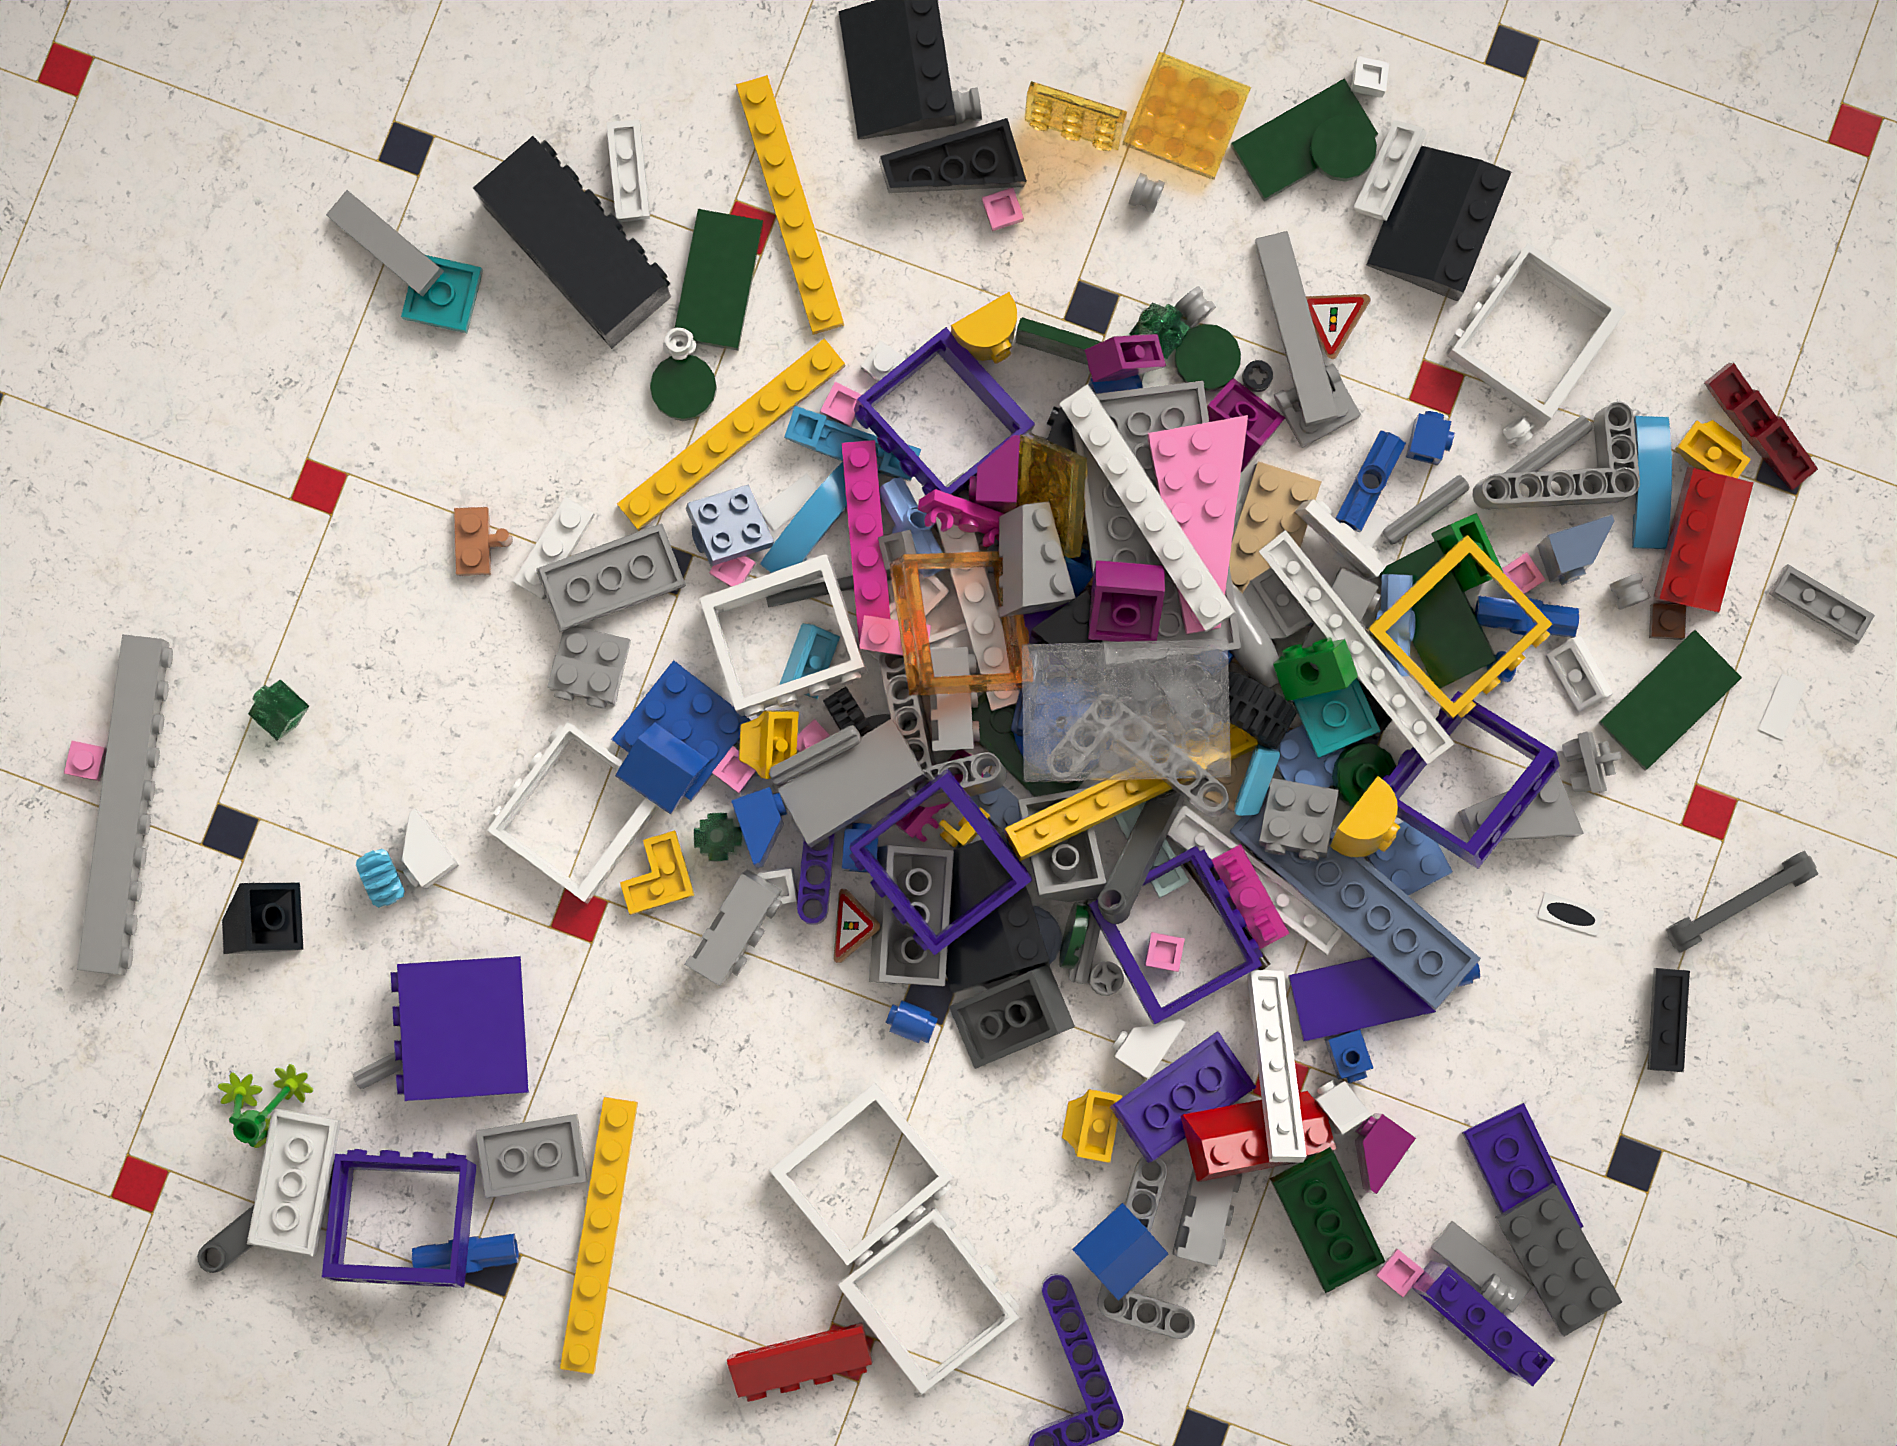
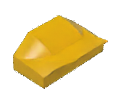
(1713, 449)
(768, 740)
(1091, 1125)

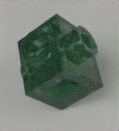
(1165, 323)
(277, 709)
(727, 846)

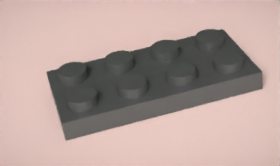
(1558, 1259)

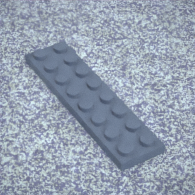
(1371, 913)

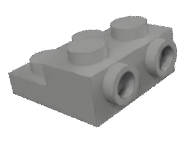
(589, 666)
(1298, 819)

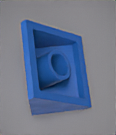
(661, 767)
(1120, 1251)

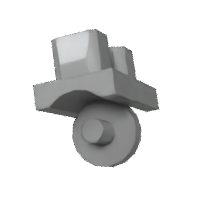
(1593, 777)

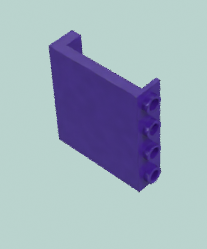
(460, 1028)

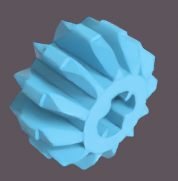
(380, 878)

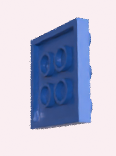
(691, 714)

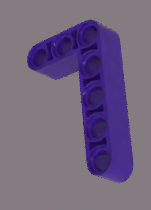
(819, 892)
(1082, 1372)

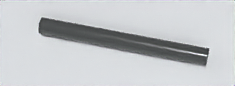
(811, 591)

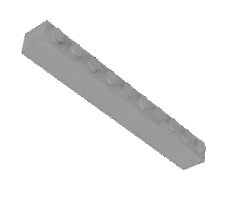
(124, 805)

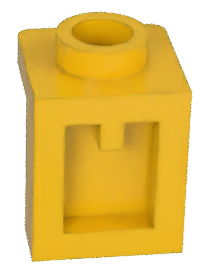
(961, 837)

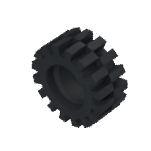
(846, 711)

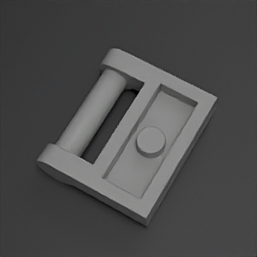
(1344, 403)

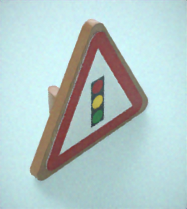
(1336, 318)
(853, 926)

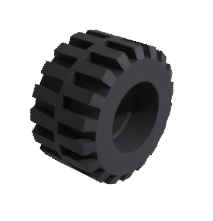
(1259, 710)

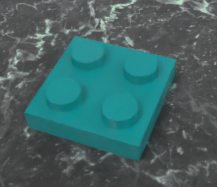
(449, 300)
(1336, 718)

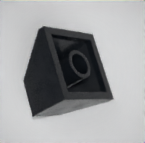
(263, 919)

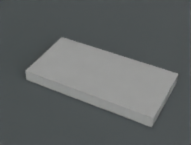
(610, 577)
(851, 783)

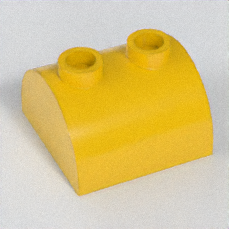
(988, 330)
(1369, 823)

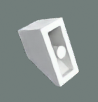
(425, 853)
(1146, 1045)
(1341, 1106)

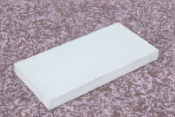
(294, 1182)

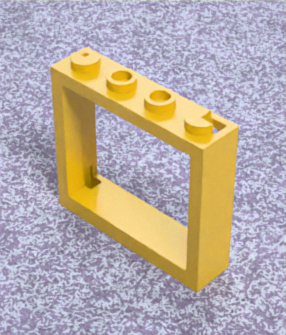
(1489, 679)

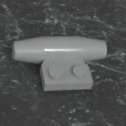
(1263, 614)

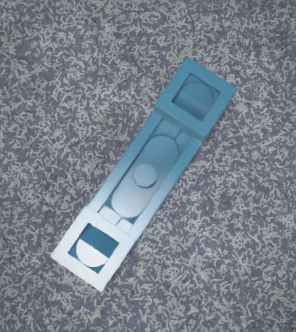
(827, 436)
(1655, 471)
(809, 524)

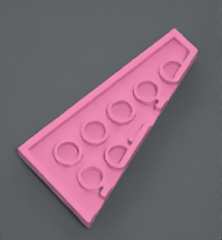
(1199, 481)

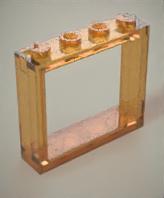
(915, 634)

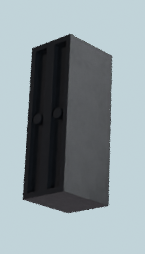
(573, 240)

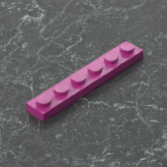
(864, 530)

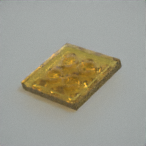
(1186, 115)
(1074, 117)
(1055, 476)

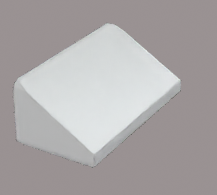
(1579, 673)

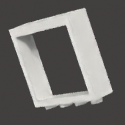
(1568, 283)
(768, 585)
(522, 790)
(888, 1228)
(885, 1334)

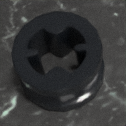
(1251, 383)

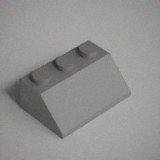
(1070, 868)

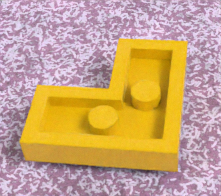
(665, 883)

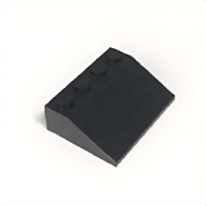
(897, 67)
(1440, 221)
(1001, 942)

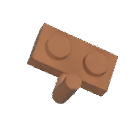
(474, 541)

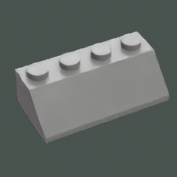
(926, 881)

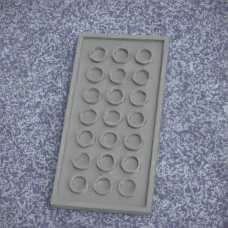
(1109, 525)

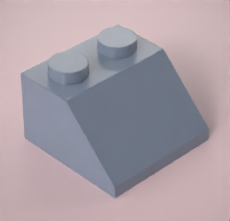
(1573, 550)

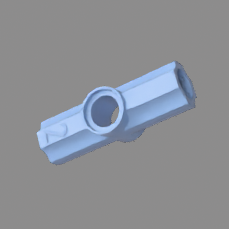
(906, 517)
(1404, 629)

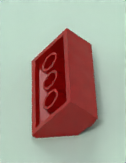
(1703, 539)
(1235, 1141)
(800, 1360)

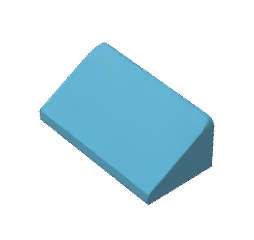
(810, 653)
(1256, 781)

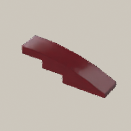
(1761, 426)

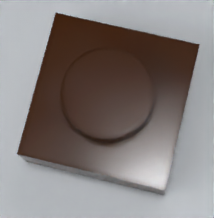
(1667, 621)

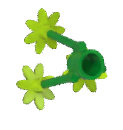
(253, 1125)

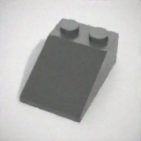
(1011, 1016)

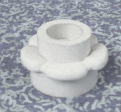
(675, 336)
(1518, 431)

